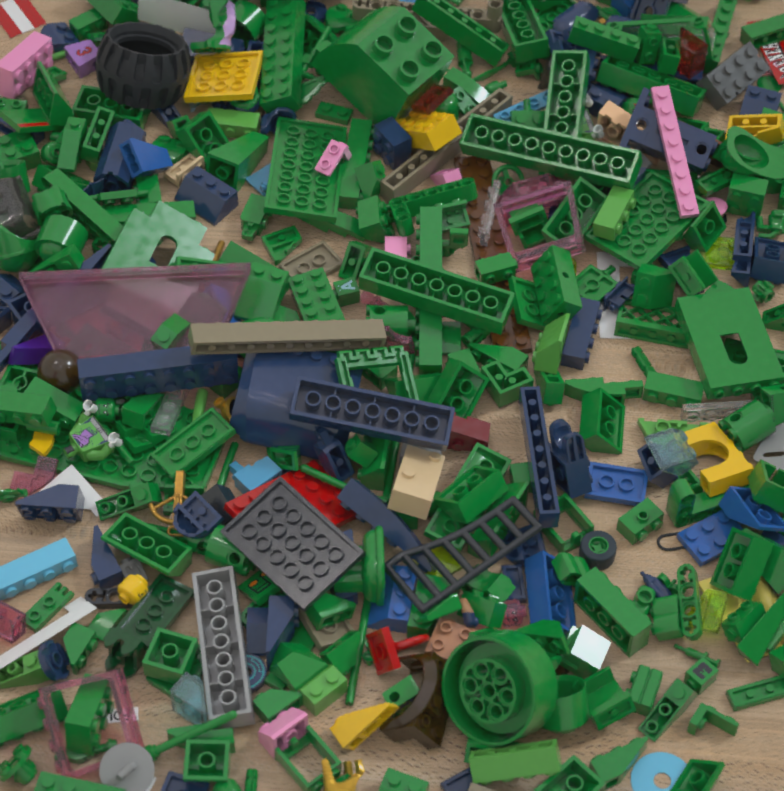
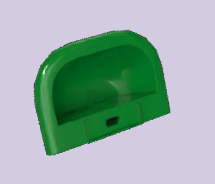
(369, 572)

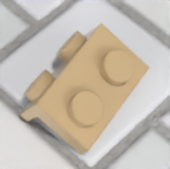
(184, 166)

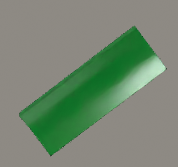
(441, 523)

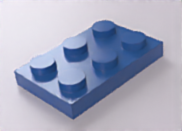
(617, 484)
(707, 537)

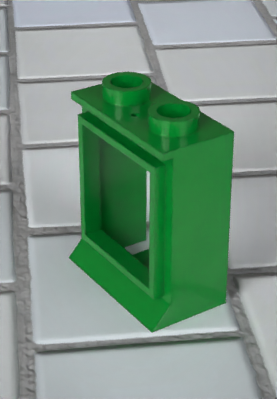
(567, 505)
(295, 747)

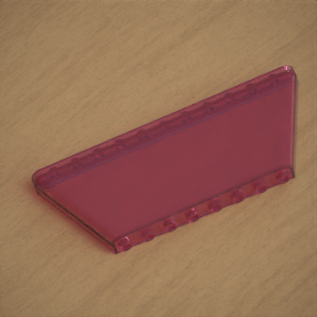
(123, 307)

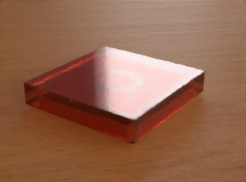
(432, 99)

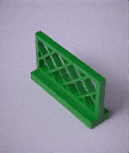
(652, 330)

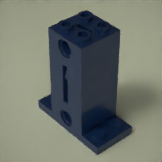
(650, 140)

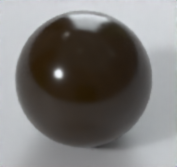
(60, 370)

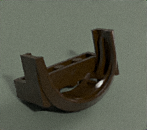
(427, 714)

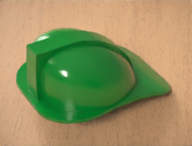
(749, 155)

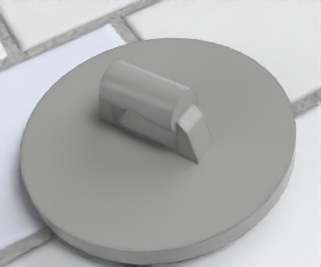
(127, 767)

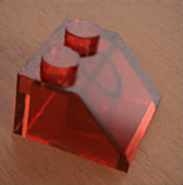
(692, 53)

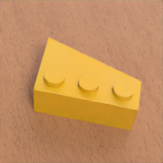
(765, 127)

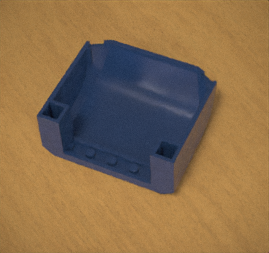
(267, 394)

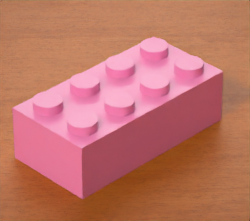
(20, 64)

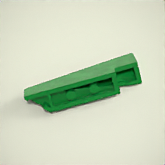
(765, 633)

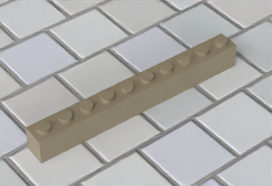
(426, 162)
(286, 336)

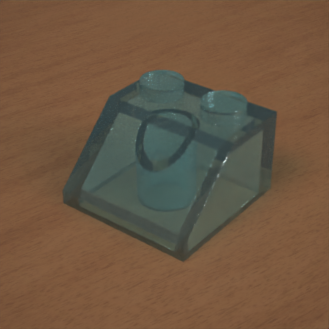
(672, 451)
(189, 699)

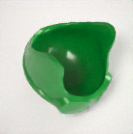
(15, 252)

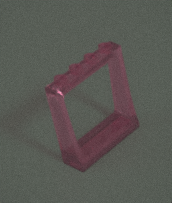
(527, 257)
(124, 708)

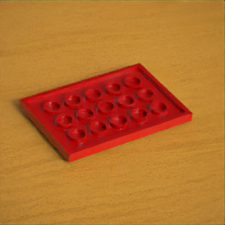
(318, 493)

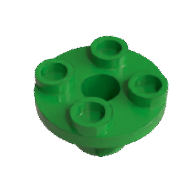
(19, 766)

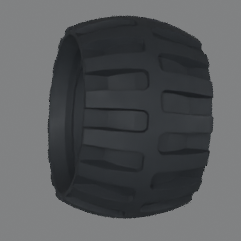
(143, 65)

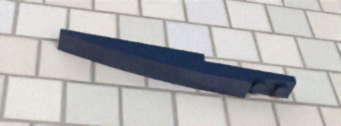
(29, 323)

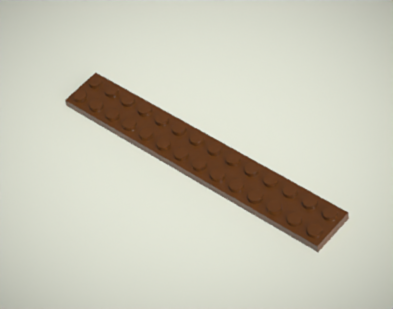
(480, 169)

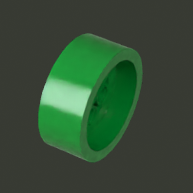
(528, 677)

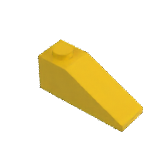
(357, 726)

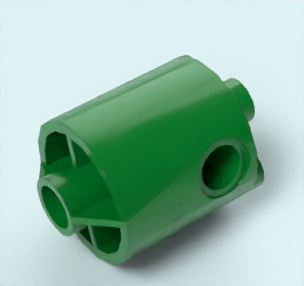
(395, 316)
(749, 425)
(223, 554)

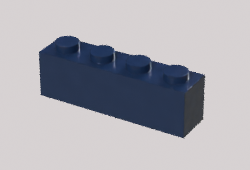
(580, 335)

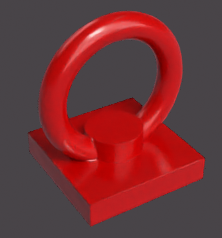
(385, 649)

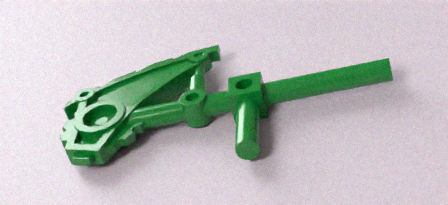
(312, 87)

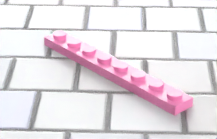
(674, 152)

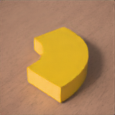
(42, 443)

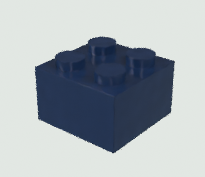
(392, 143)

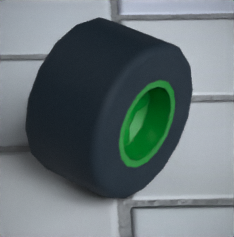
(598, 549)

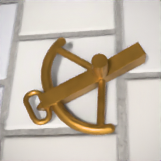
(178, 497)

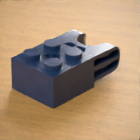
(569, 460)

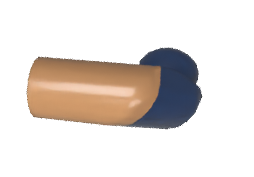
(468, 614)

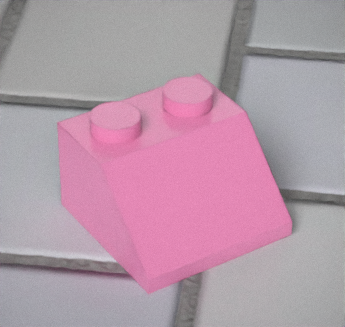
(279, 731)

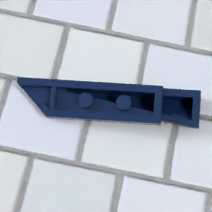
(743, 249)

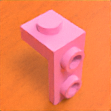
(332, 156)

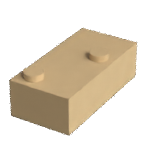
(416, 482)

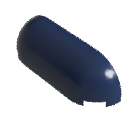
(582, 8)

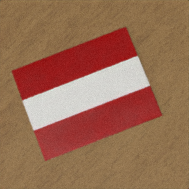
(19, 17)

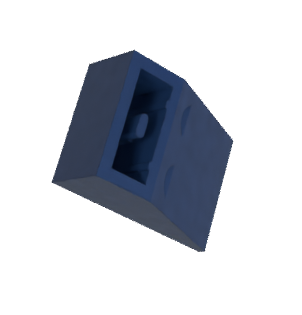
(53, 504)

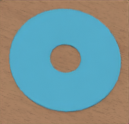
(651, 764)

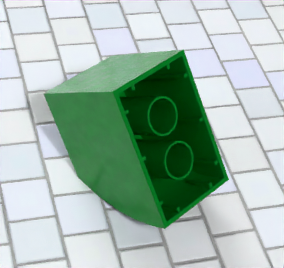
(384, 63)

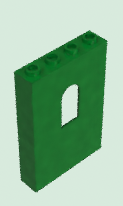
(724, 313)

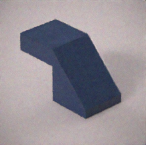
(256, 631)

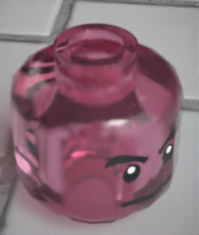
(514, 613)

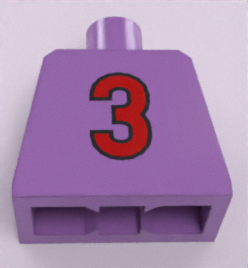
(82, 57)

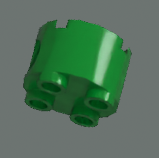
(51, 202)

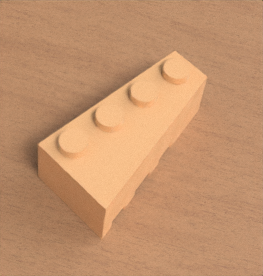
(615, 122)

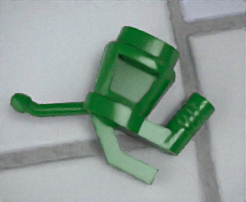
(775, 224)

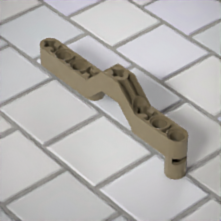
(489, 18)

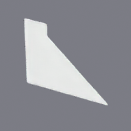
(72, 477)

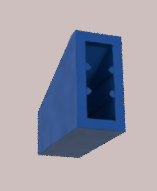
(144, 158)

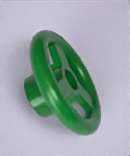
(502, 178)

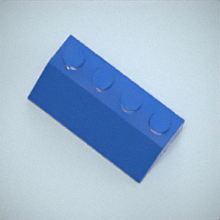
(546, 595)

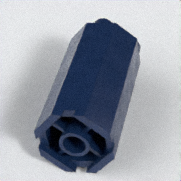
(112, 163)

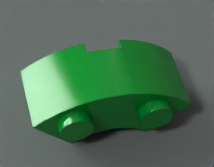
(491, 584)

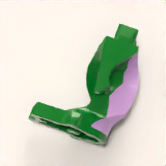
(223, 19)

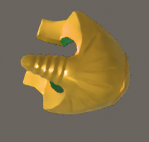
(344, 782)

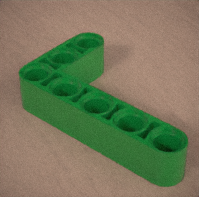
(408, 205)
(687, 508)

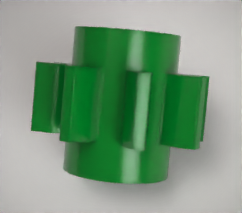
(763, 291)

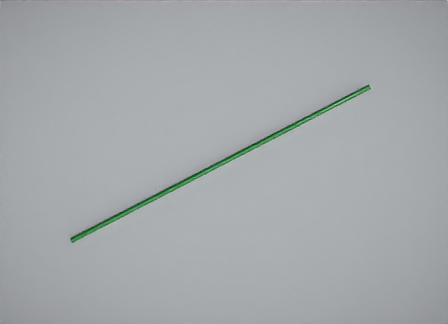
(367, 604)

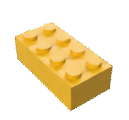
(431, 130)

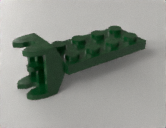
(136, 630)

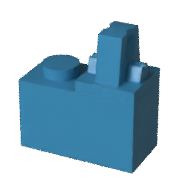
(253, 476)

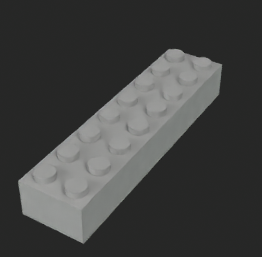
(223, 646)

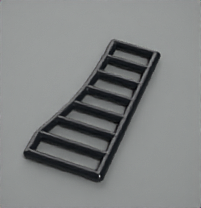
(446, 541)

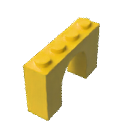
(732, 472)

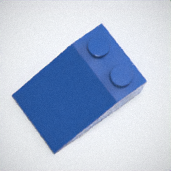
(741, 507)

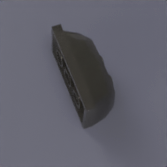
(16, 209)

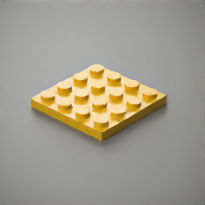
(223, 76)

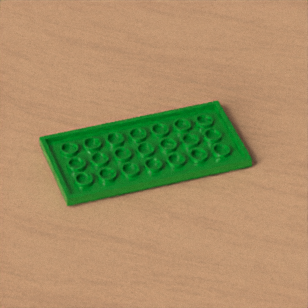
(293, 182)

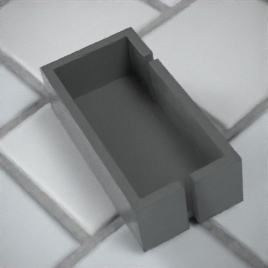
(733, 75)

